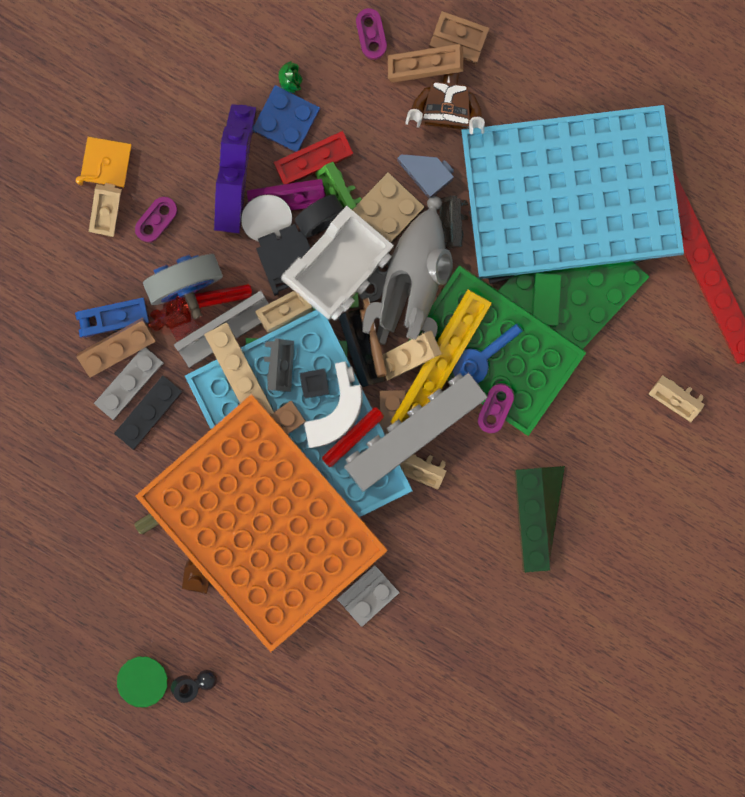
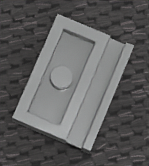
(368, 595)

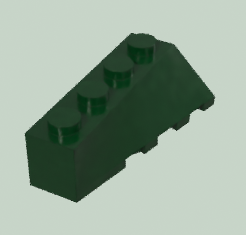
(537, 508)

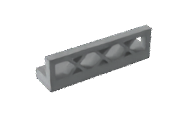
(240, 319)

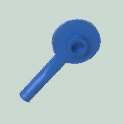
(476, 363)

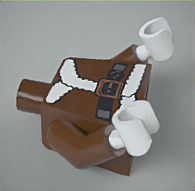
(447, 106)

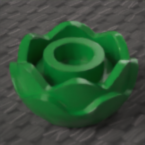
(289, 77)

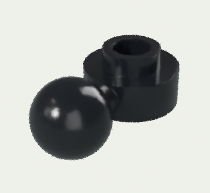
(205, 680)

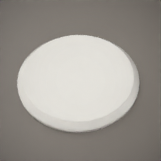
(265, 215)

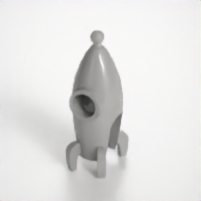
(415, 270)

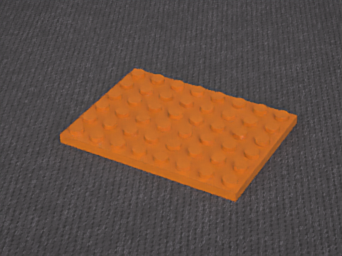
(261, 523)

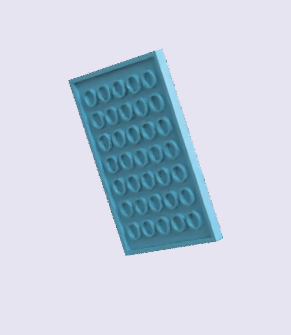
(314, 349)

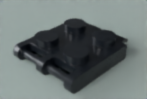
(281, 254)

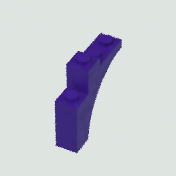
(233, 168)

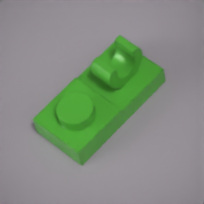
(334, 184)

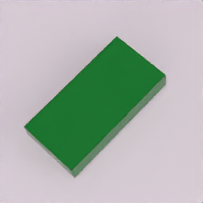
(547, 298)

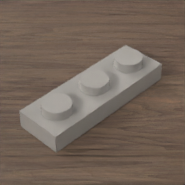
(128, 383)

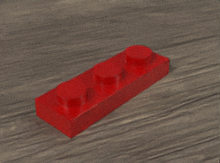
(313, 158)

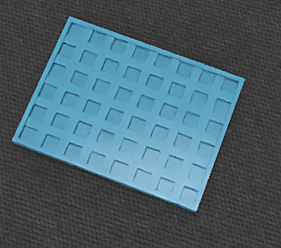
(572, 192)

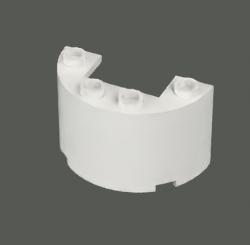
(339, 264)

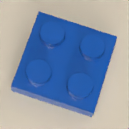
(286, 119)

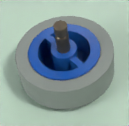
(183, 280)

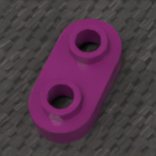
(371, 34)
(154, 218)
(496, 407)

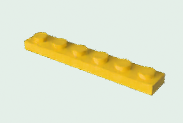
(451, 344)

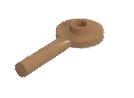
(375, 345)

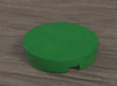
(142, 681)

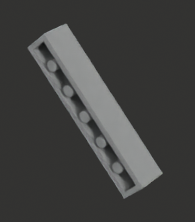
(415, 432)

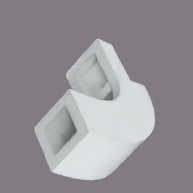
(342, 419)

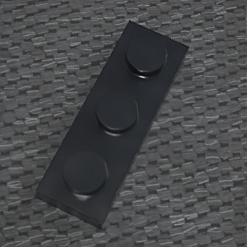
(359, 348)
(148, 412)

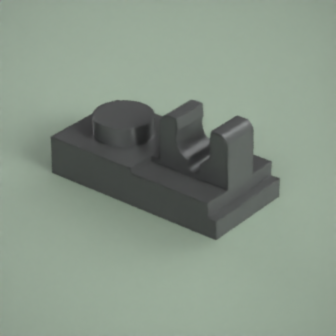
(280, 365)

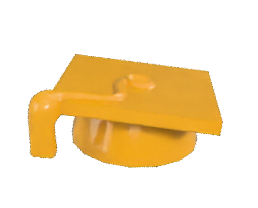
(105, 162)

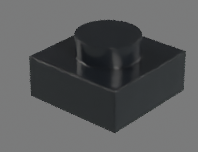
(314, 383)

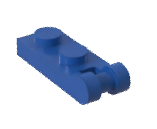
(111, 317)

